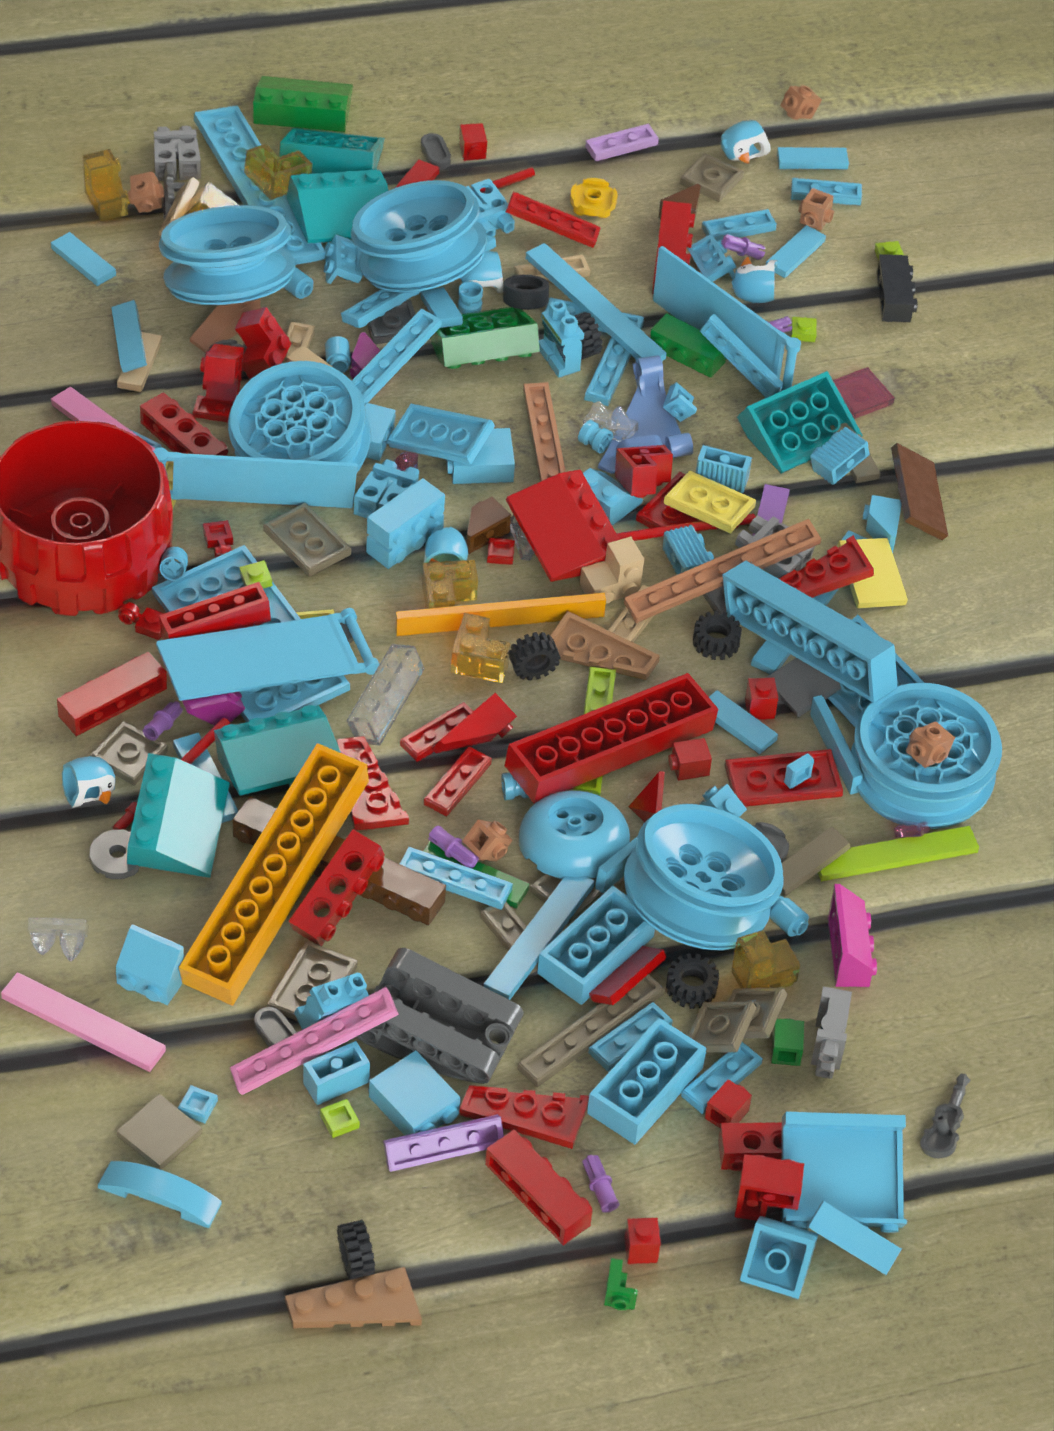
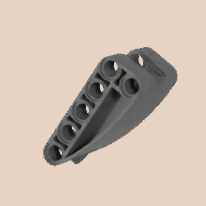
(443, 1019)

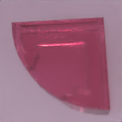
(406, 460)
(912, 830)

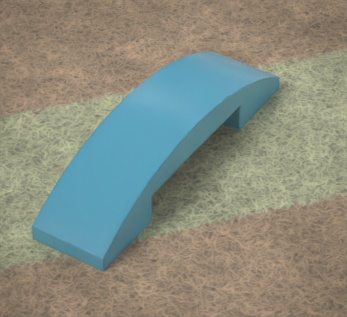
(162, 1188)

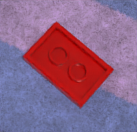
(658, 514)

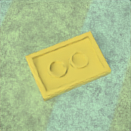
(710, 501)
(886, 585)

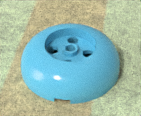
(572, 833)

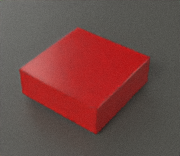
(500, 551)

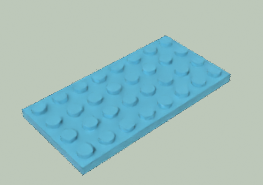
(223, 576)

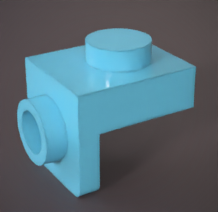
(679, 402)
(723, 799)

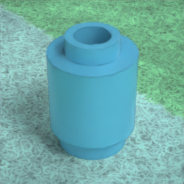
(300, 284)
(338, 353)
(789, 916)

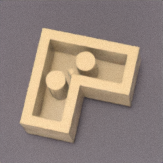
(618, 574)

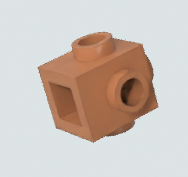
(800, 102)
(145, 192)
(816, 209)
(930, 744)
(488, 840)

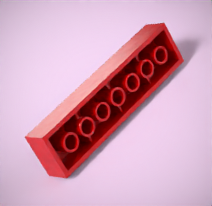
(610, 737)

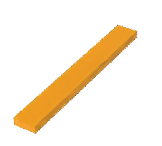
(500, 613)

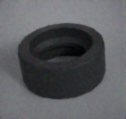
(526, 292)

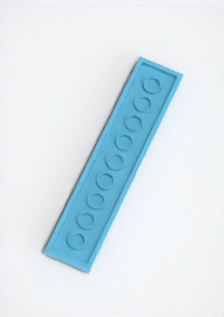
(229, 138)

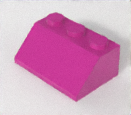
(850, 939)

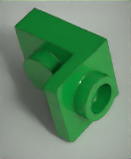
(617, 1293)

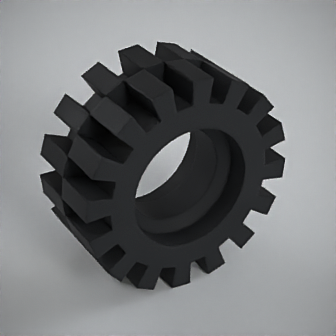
(592, 342)
(717, 624)
(534, 656)
(697, 968)
(356, 1249)

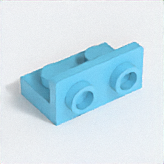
(711, 259)
(342, 260)

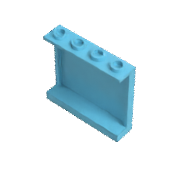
(848, 1164)

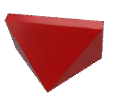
(650, 798)

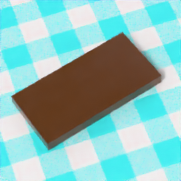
(919, 491)

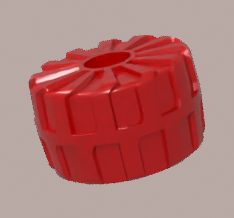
(82, 517)

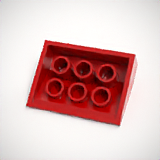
(563, 524)

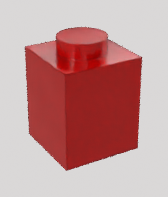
(473, 141)
(761, 697)
(690, 759)
(728, 1104)
(642, 1240)

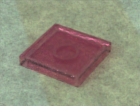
(863, 392)

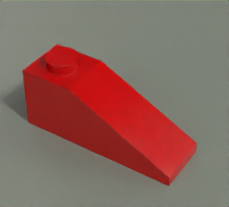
(479, 727)

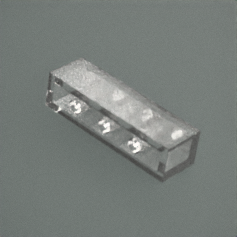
(386, 693)

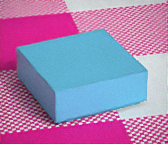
(799, 771)
(198, 1104)

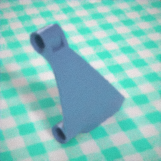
(654, 422)

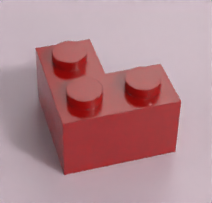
(264, 341)
(222, 372)
(643, 468)
(766, 1184)

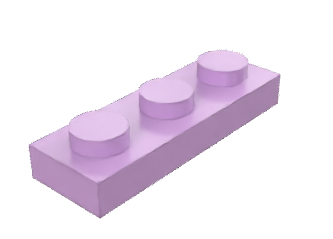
(621, 142)

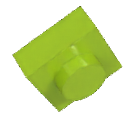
(888, 248)
(804, 328)
(256, 573)
(339, 1118)

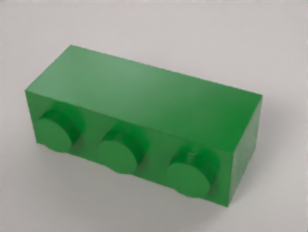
(687, 345)

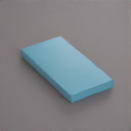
(440, 433)

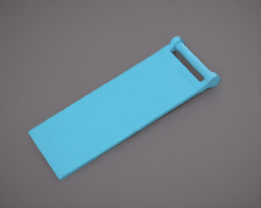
(696, 298)
(260, 479)
(265, 656)

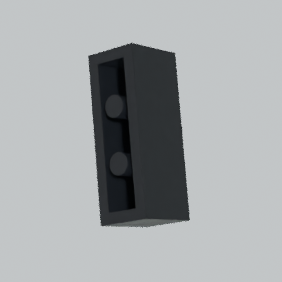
(896, 288)

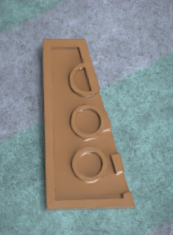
(596, 647)
(367, 1299)

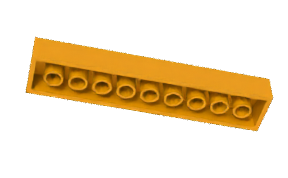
(274, 874)

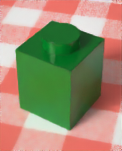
(787, 1042)

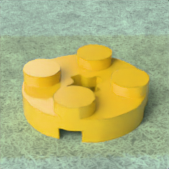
(601, 205)

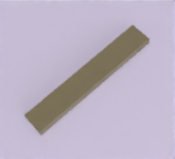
(586, 1031)

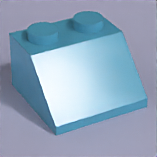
(611, 495)
(150, 965)
(779, 1257)

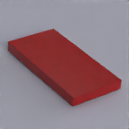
(762, 778)

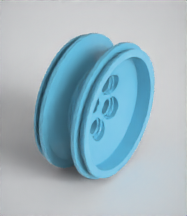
(419, 236)
(227, 255)
(300, 415)
(943, 791)
(703, 876)

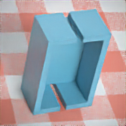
(405, 523)

